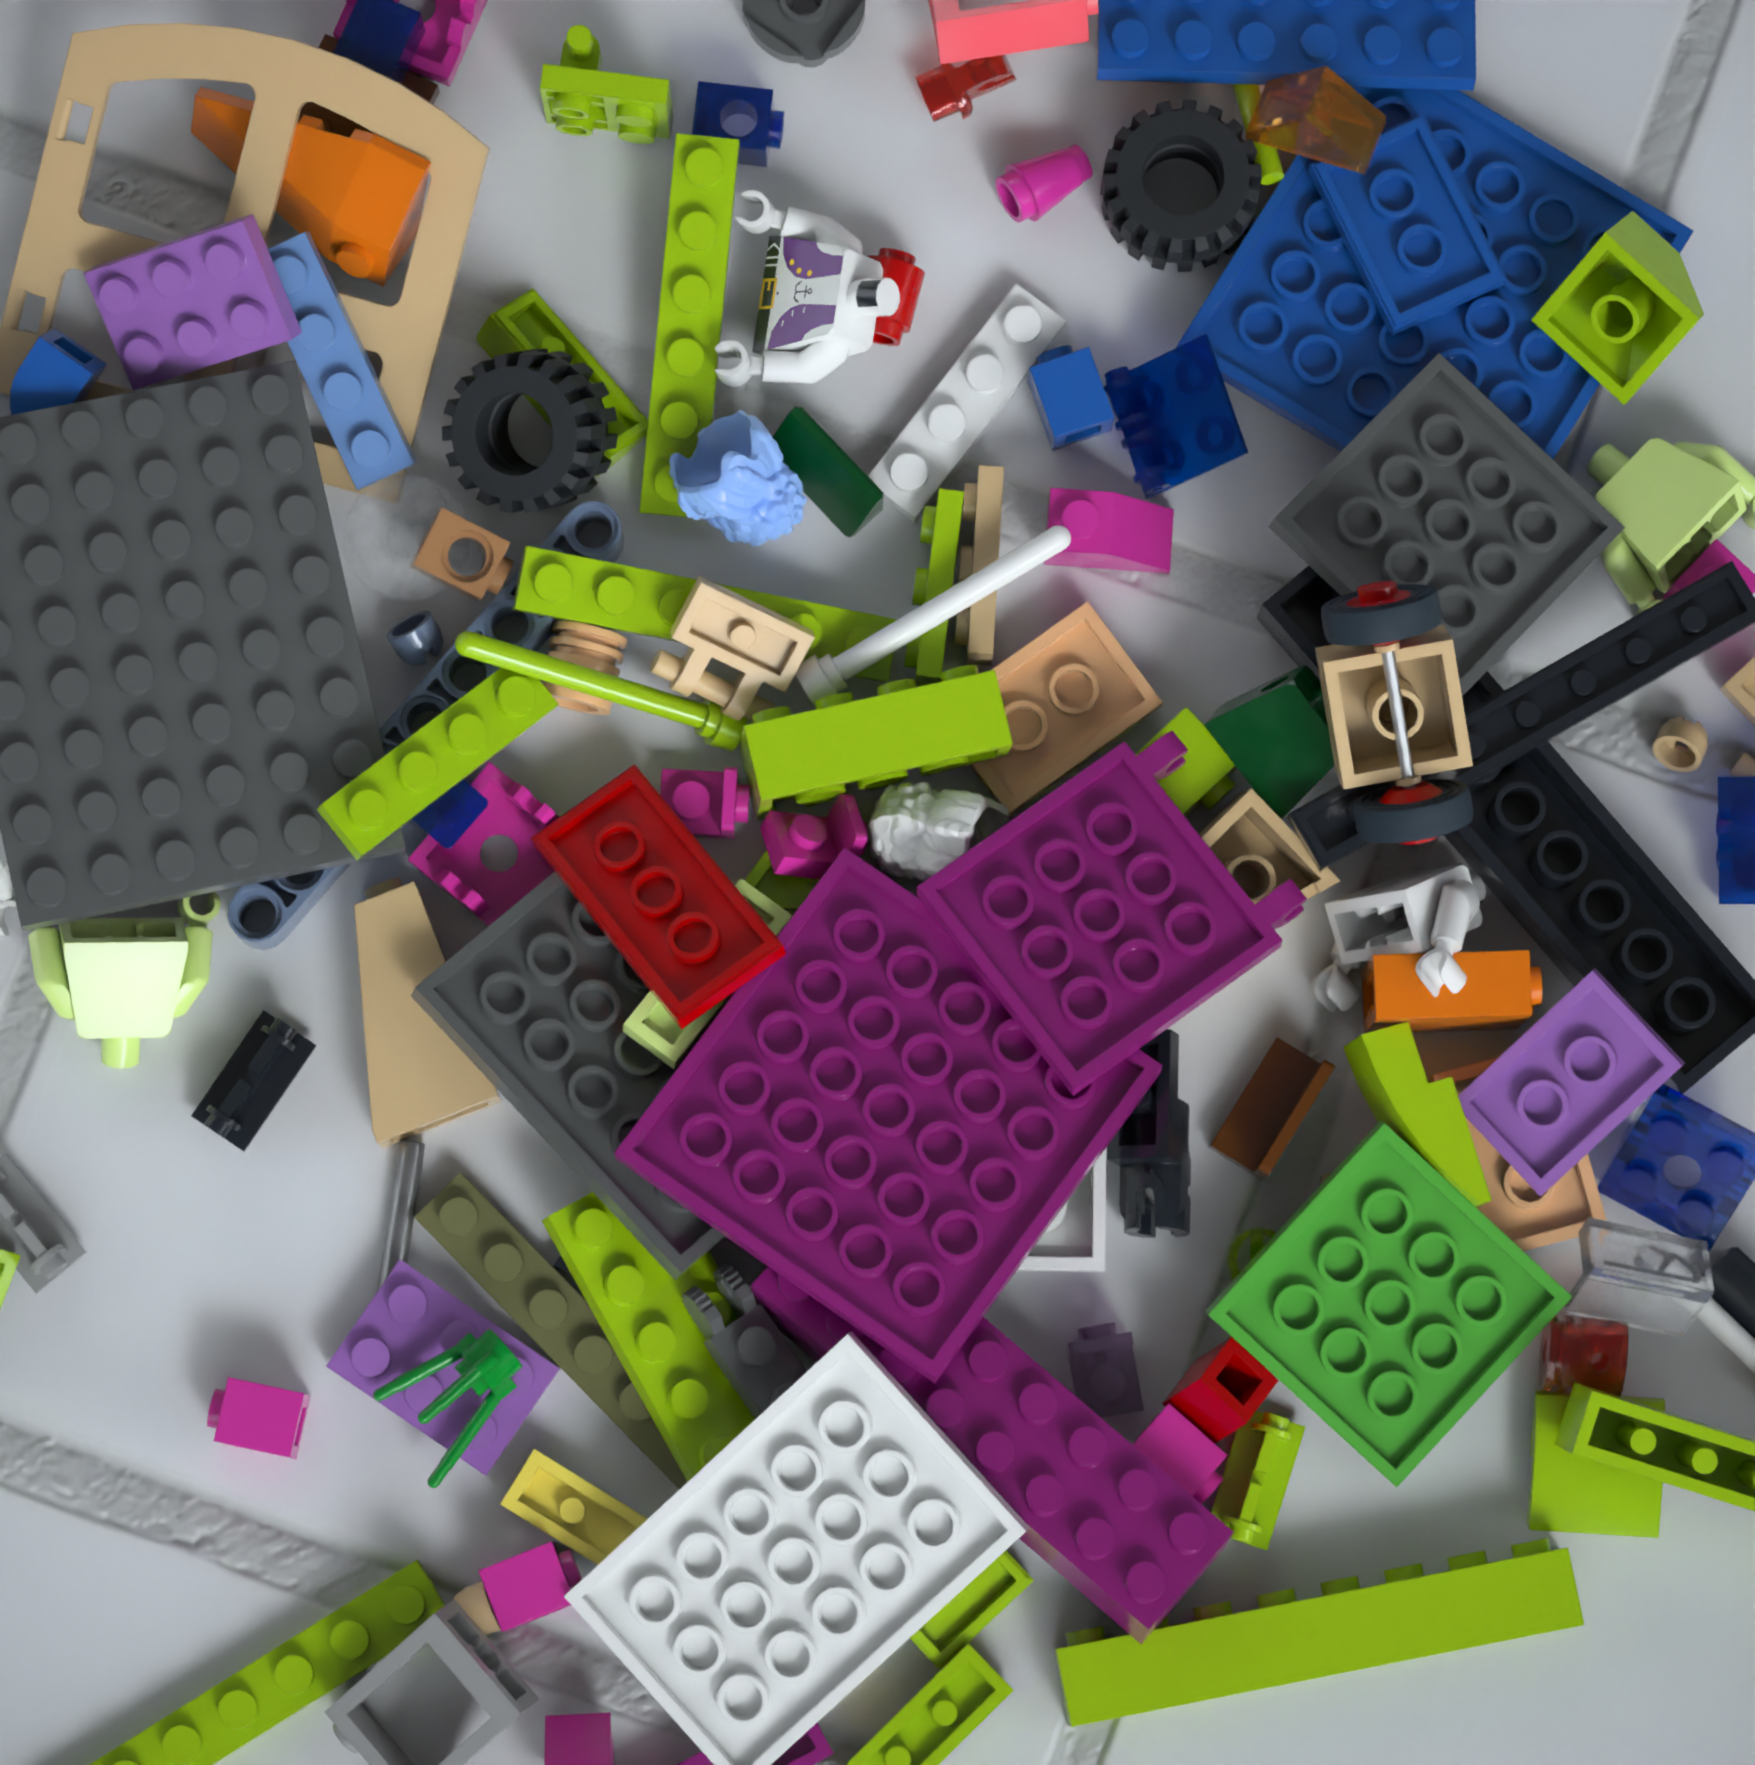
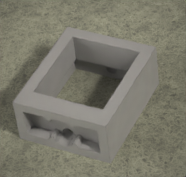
(471, 1660)

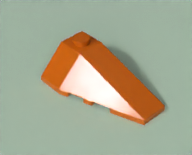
(349, 192)

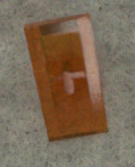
(1318, 119)

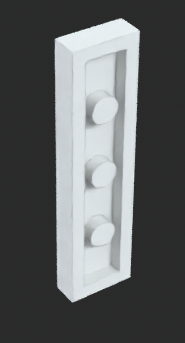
(966, 402)

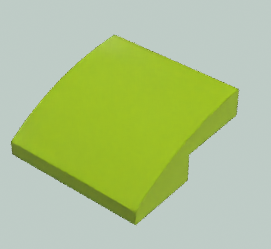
(1581, 1493)

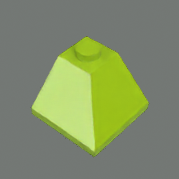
(1623, 307)

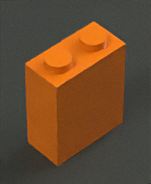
(1496, 994)

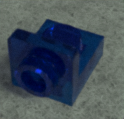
(451, 814)

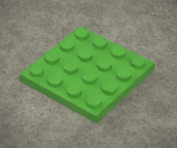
(1388, 1303)

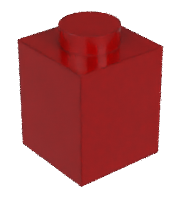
(1222, 1390)

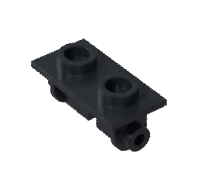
(253, 1080)

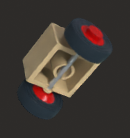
(1395, 711)

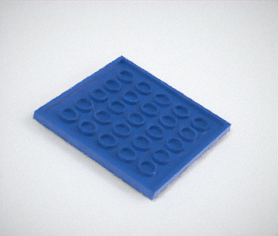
(1309, 341)

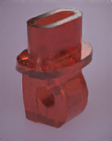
(952, 89)

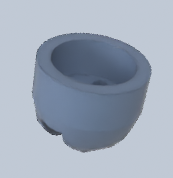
(415, 636)

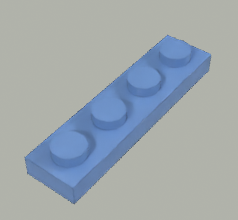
(339, 368)

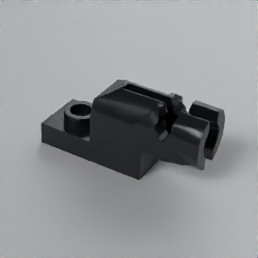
(1155, 1151)

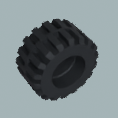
(1188, 136)
(483, 439)

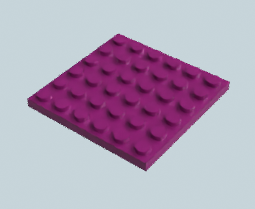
(878, 1121)

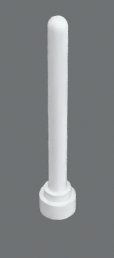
(829, 674)

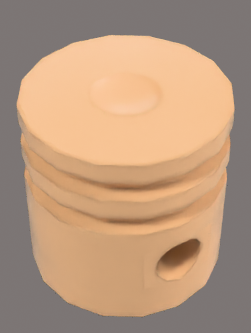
(590, 648)

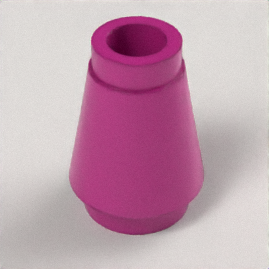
(1041, 182)

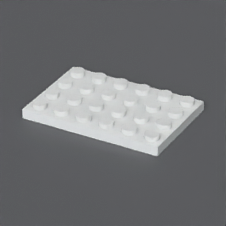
(796, 1560)

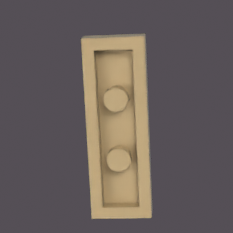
(983, 506)

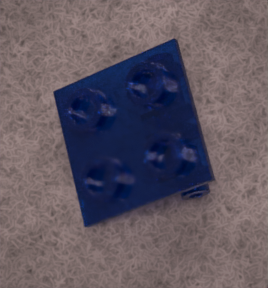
(1175, 416)

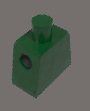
(1277, 737)

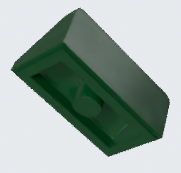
(828, 473)

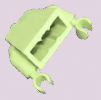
(1671, 509)
(124, 975)

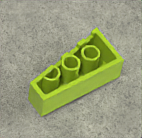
(873, 738)

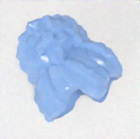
(739, 481)

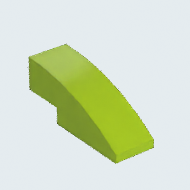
(1417, 1111)

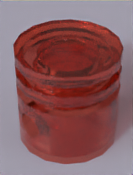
(1569, 1349)

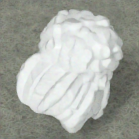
(924, 830)

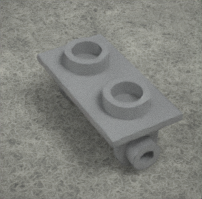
(33, 1230)

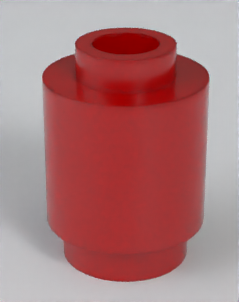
(909, 279)

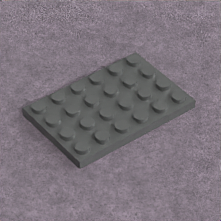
(543, 1019)

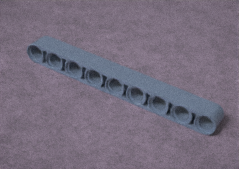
(435, 694)

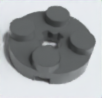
(804, 37)

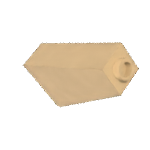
(412, 1065)

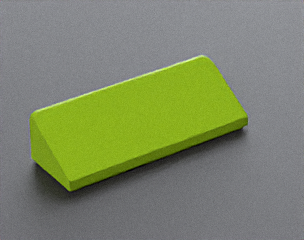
(532, 324)

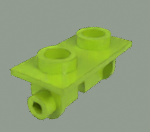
(1257, 1477)

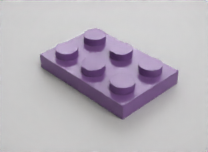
(193, 302)
(1568, 1082)
(411, 1324)

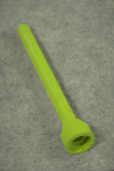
(705, 717)

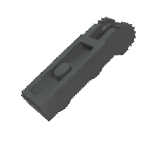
(748, 1349)

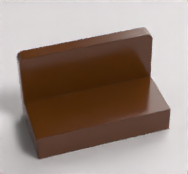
(1271, 1108)

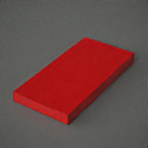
(658, 896)

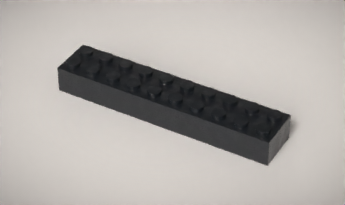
(1575, 878)

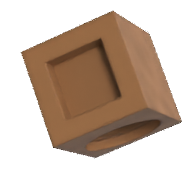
(433, 555)

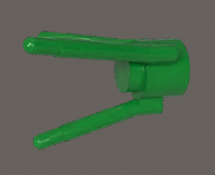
(484, 1366)

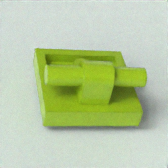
(585, 98)

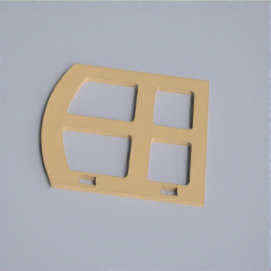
(284, 79)

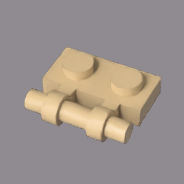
(740, 635)

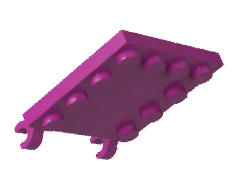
(1104, 914)

